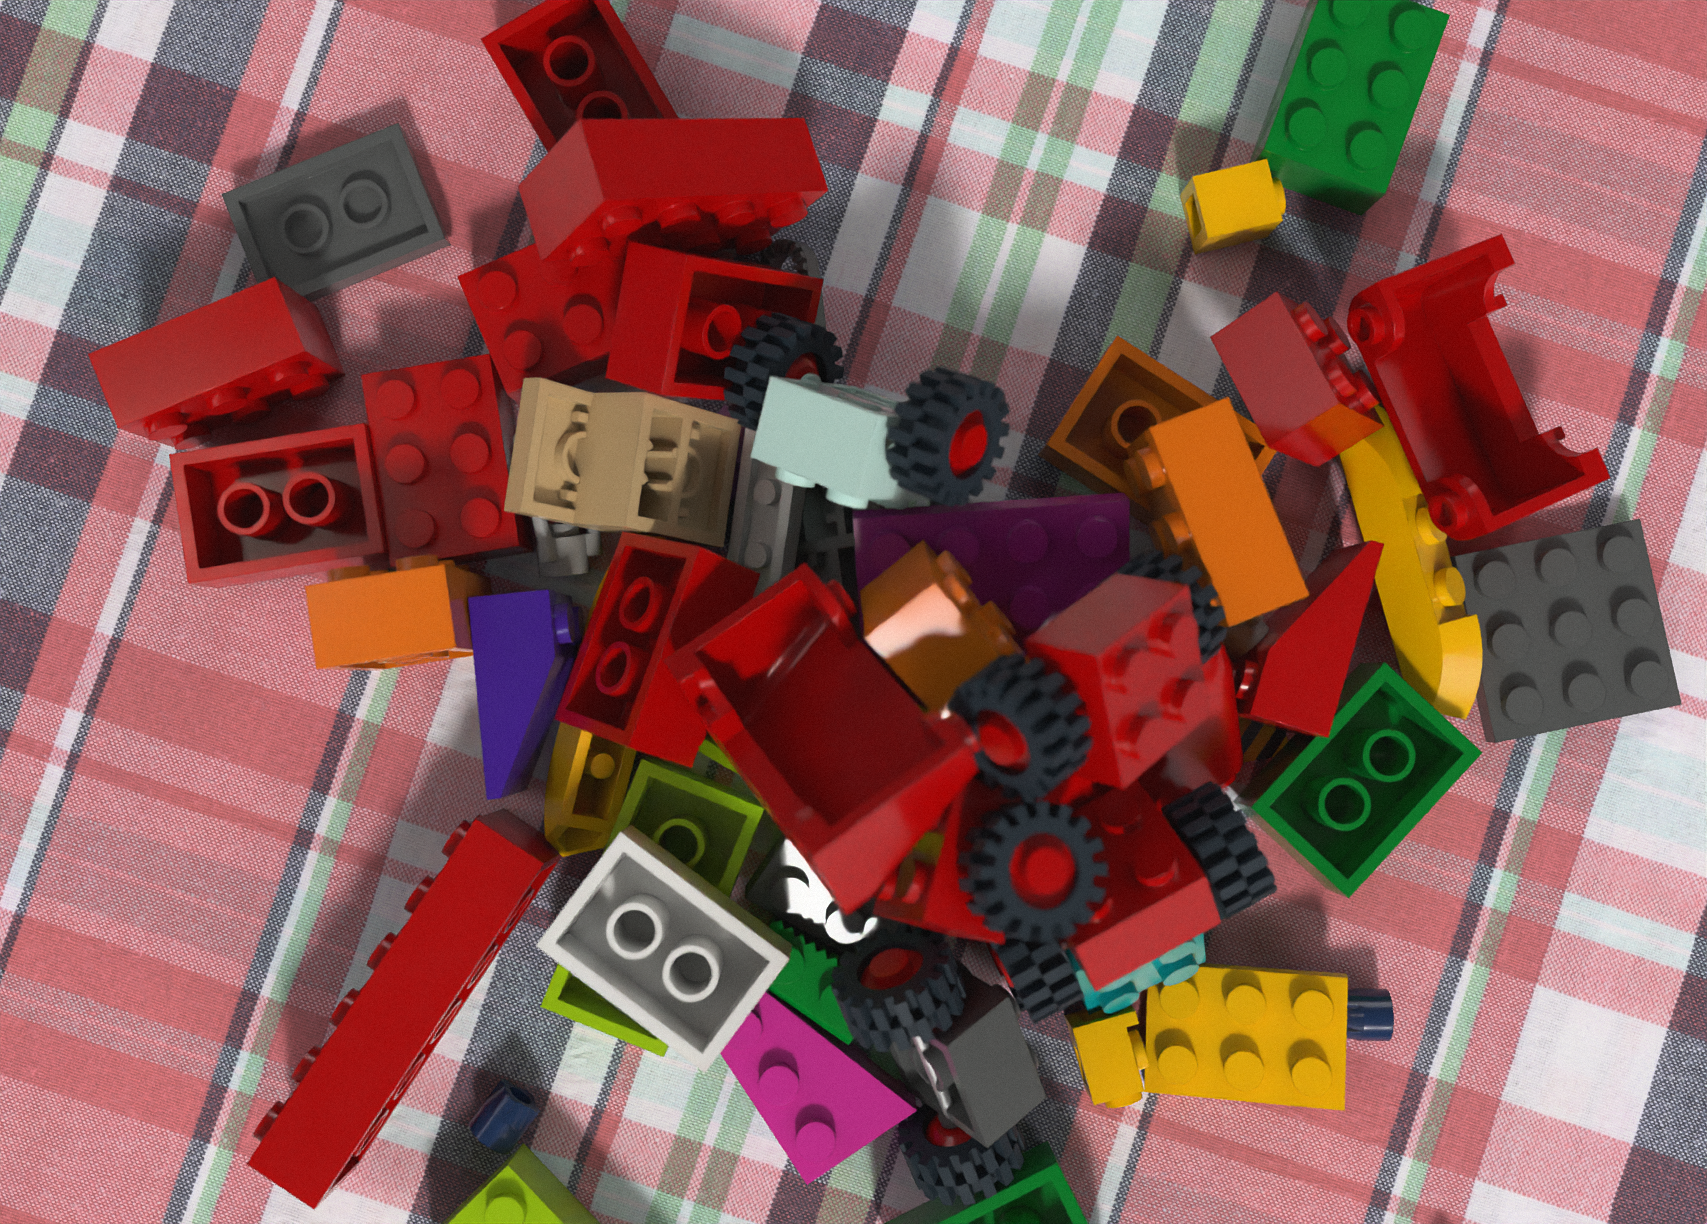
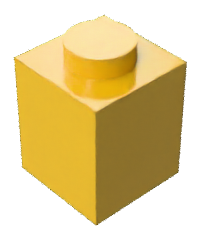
(1232, 206)

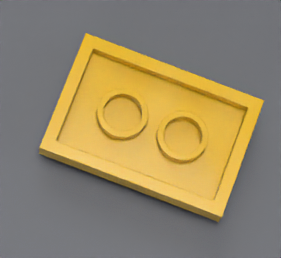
(1250, 1036)

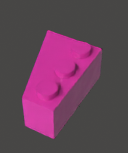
(812, 1086)

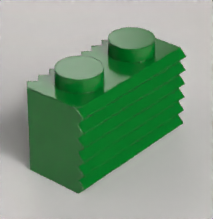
(808, 978)

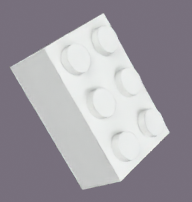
(666, 947)

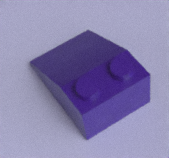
(521, 669)

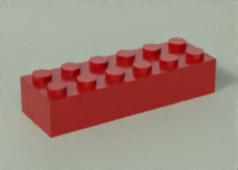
(404, 1006)

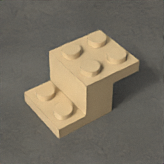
(622, 463)

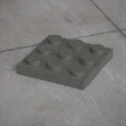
(1567, 631)

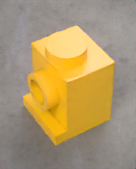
(1109, 1055)

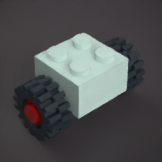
(855, 438)

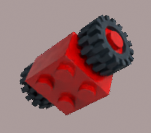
(1102, 683)
(997, 871)
(1160, 891)

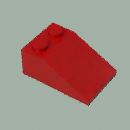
(1303, 660)

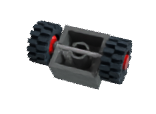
(955, 1053)

